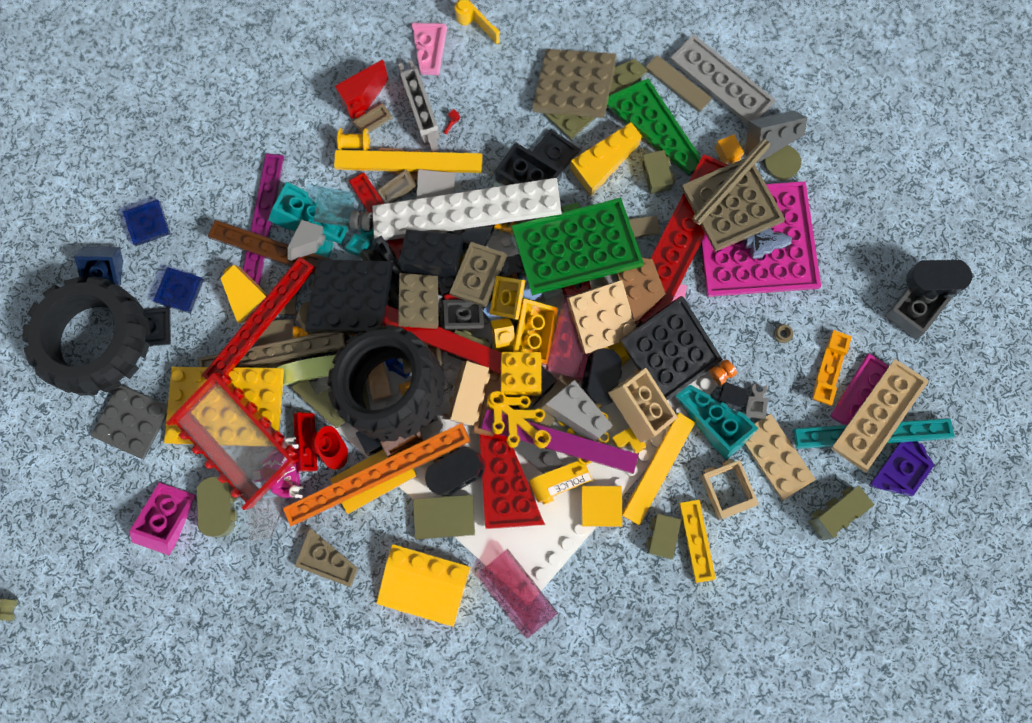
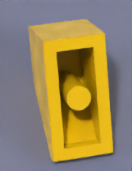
(502, 335)

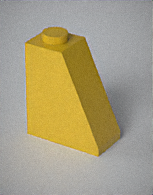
(242, 292)

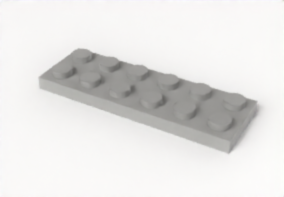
(722, 80)

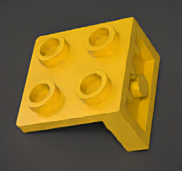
(521, 373)

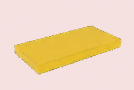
(374, 493)

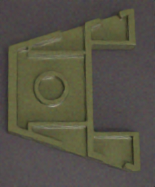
(322, 401)

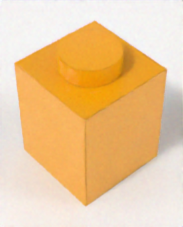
(729, 150)

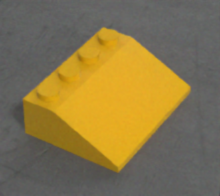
(423, 585)

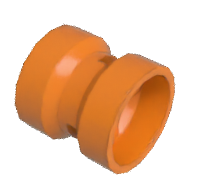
(723, 372)

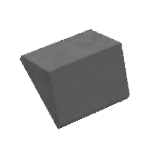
(462, 315)

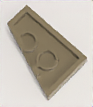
(324, 560)

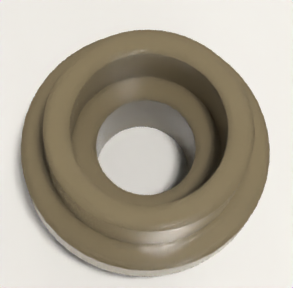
(789, 333)

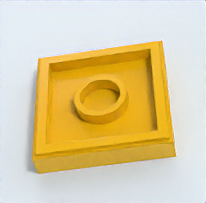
(601, 506)

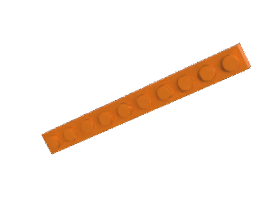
(376, 474)

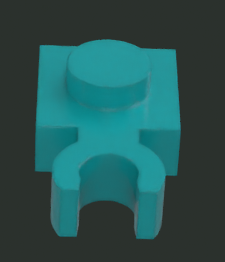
(360, 242)

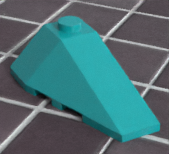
(295, 206)

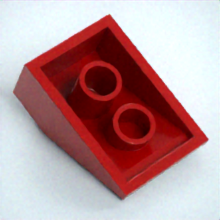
(362, 89)

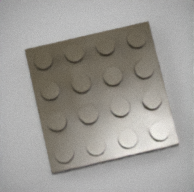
(574, 83)
(742, 213)

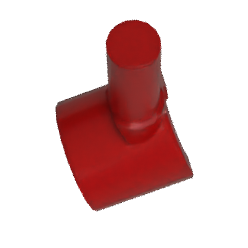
(455, 117)

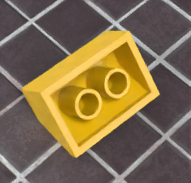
(535, 328)

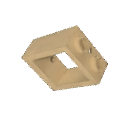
(744, 482)

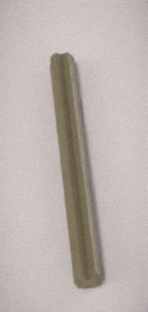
(731, 181)

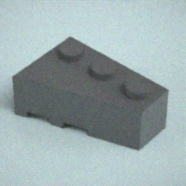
(777, 130)

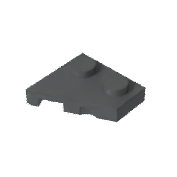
(542, 458)

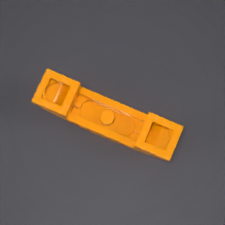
(830, 367)

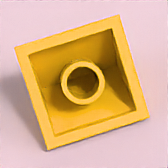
(507, 297)

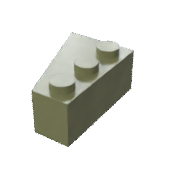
(840, 512)

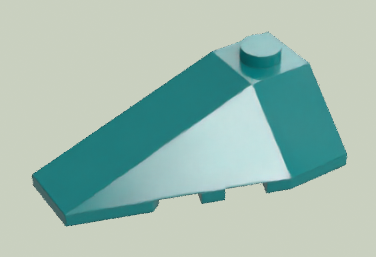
(720, 424)

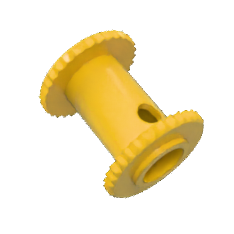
(353, 141)

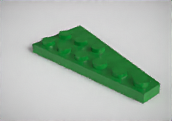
(654, 121)

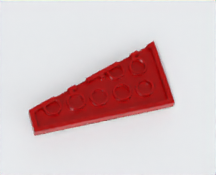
(505, 487)

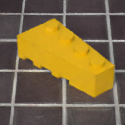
(604, 158)

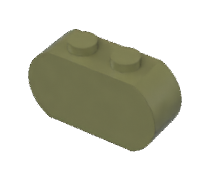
(215, 508)

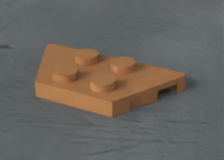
(642, 288)

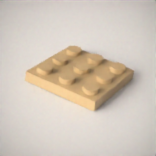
(601, 316)

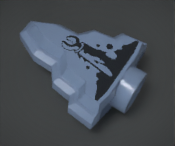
(766, 242)

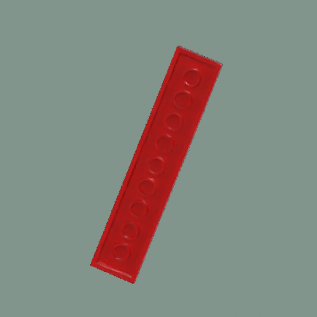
(679, 241)

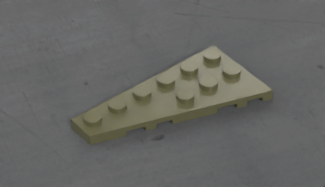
(623, 77)

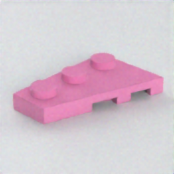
(430, 46)

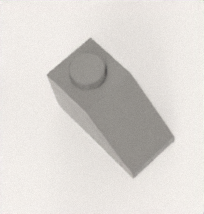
(305, 240)

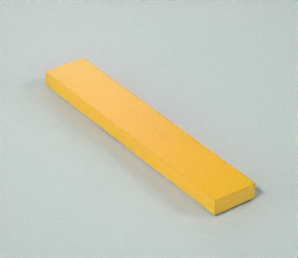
(658, 469)

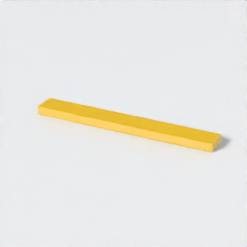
(408, 161)

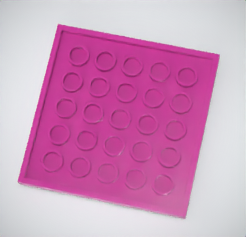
(786, 269)

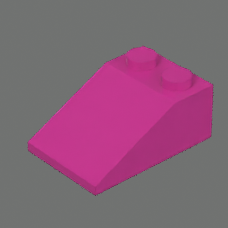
(162, 519)

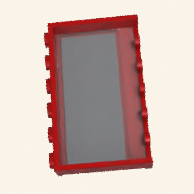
(234, 438)

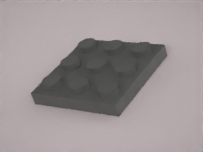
(130, 422)

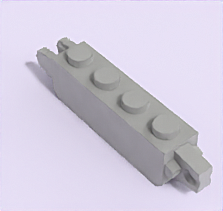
(420, 105)

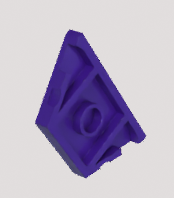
(904, 469)

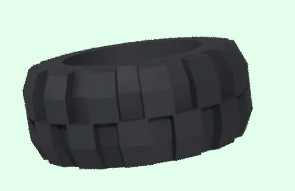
(54, 314)

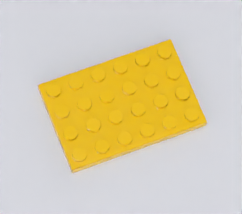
(260, 386)

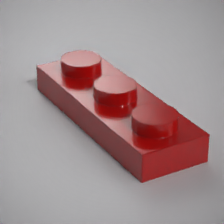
(303, 429)

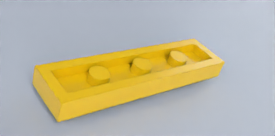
(697, 541)

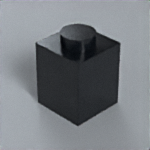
(733, 396)

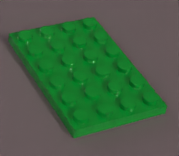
(577, 246)

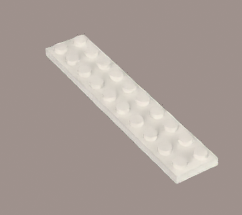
(468, 209)

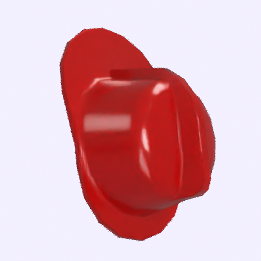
(330, 447)

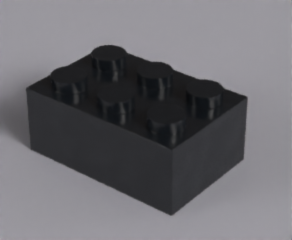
(524, 166)
(431, 253)

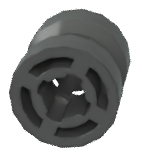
(361, 220)

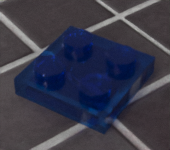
(146, 222)
(178, 290)

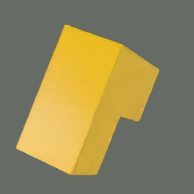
(626, 438)

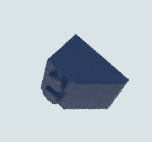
(100, 262)

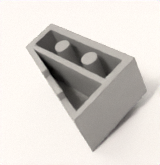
(578, 412)

